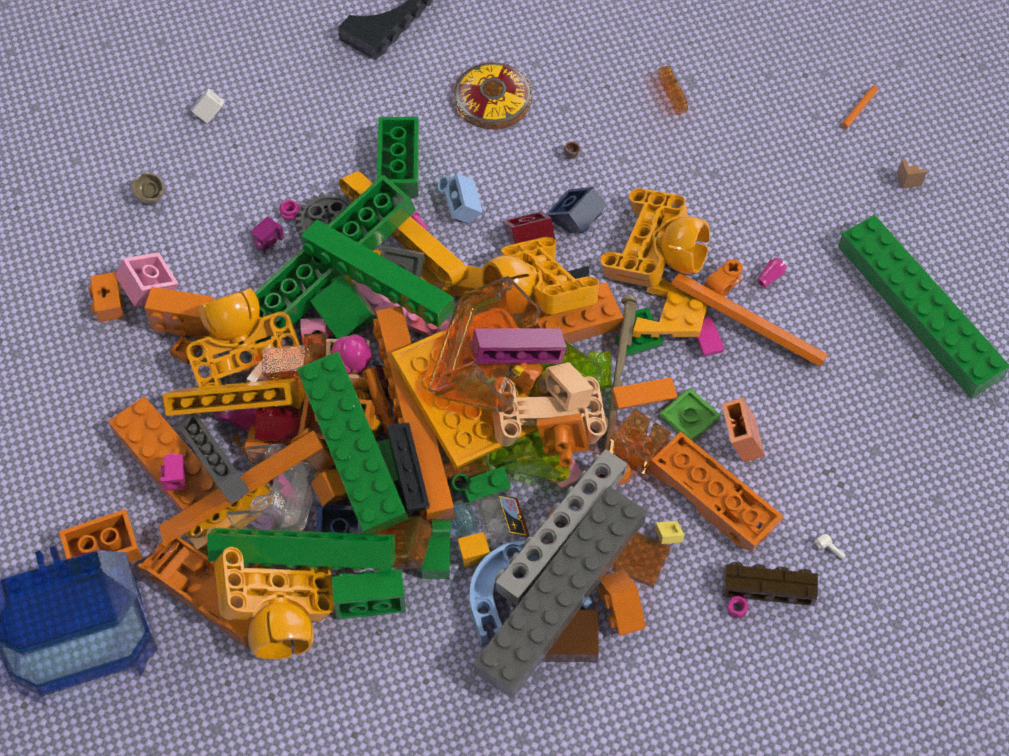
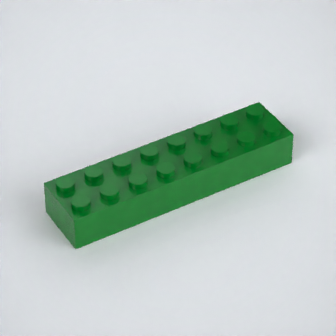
(352, 444)

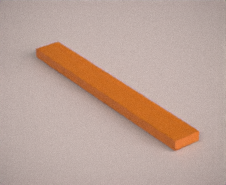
(749, 319)
(252, 478)

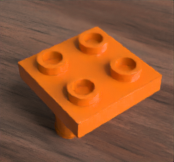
(563, 437)

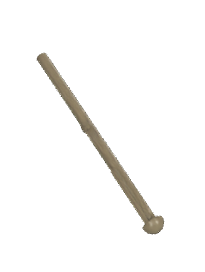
(630, 304)

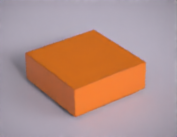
(179, 349)

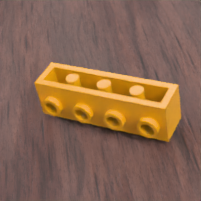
(198, 534)

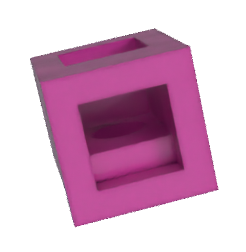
(173, 472)

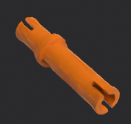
(378, 396)

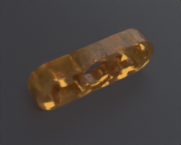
(672, 89)

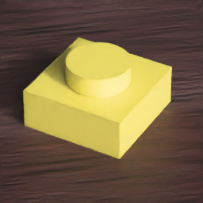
(669, 532)

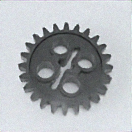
(307, 217)

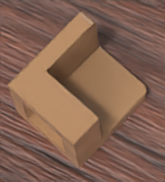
(910, 175)

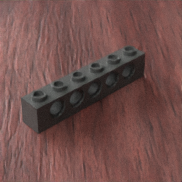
(213, 458)

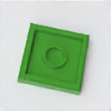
(690, 415)

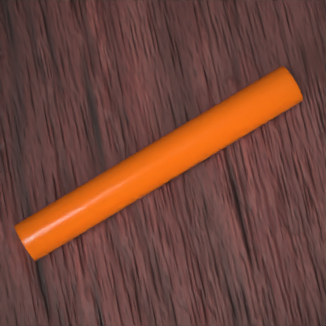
(859, 107)

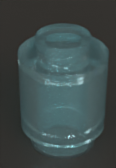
(464, 517)

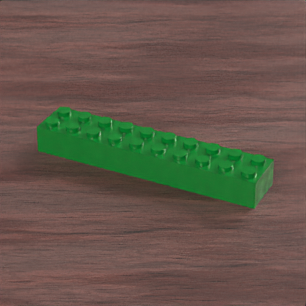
(365, 220)
(923, 306)

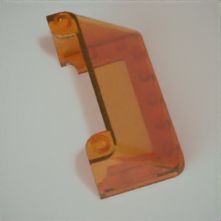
(456, 374)

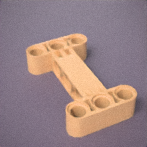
(529, 409)

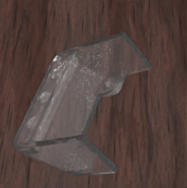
(289, 499)

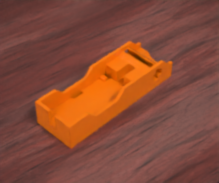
(712, 487)
(179, 569)

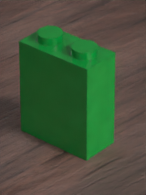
(343, 307)

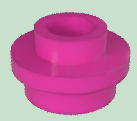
(289, 205)

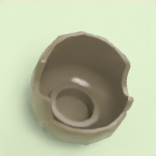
(148, 188)

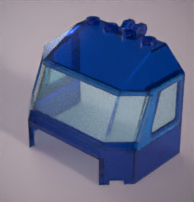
(73, 622)

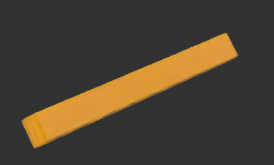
(414, 237)

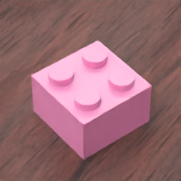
(142, 272)

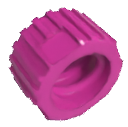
(735, 614)

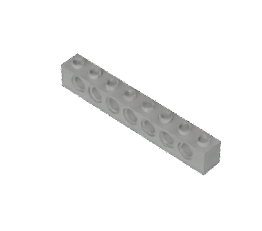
(516, 589)

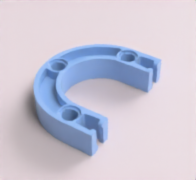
(484, 585)

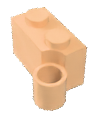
(566, 386)

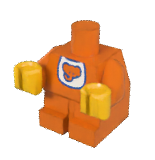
(525, 375)

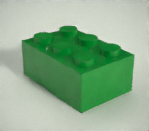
(368, 594)

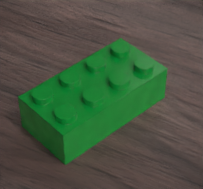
(399, 152)

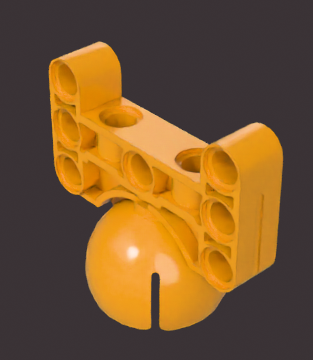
(659, 237)
(540, 275)
(230, 322)
(275, 611)

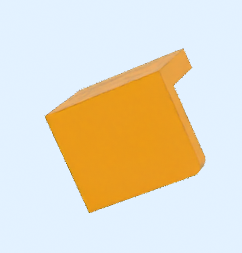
(473, 549)

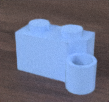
(461, 197)

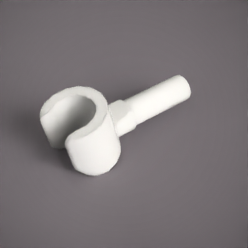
(826, 541)

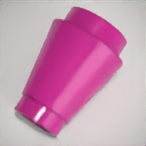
(772, 271)

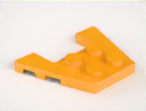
(680, 316)

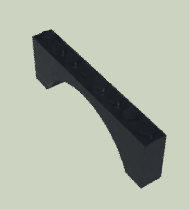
(377, 32)

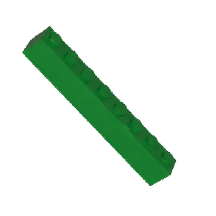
(378, 273)
(305, 548)

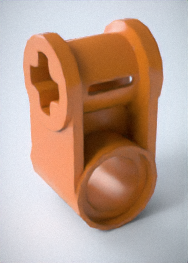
(725, 277)

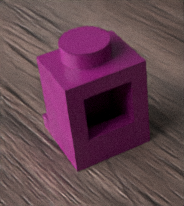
(266, 234)

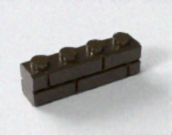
(770, 584)

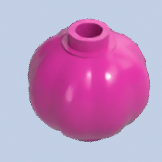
(354, 353)

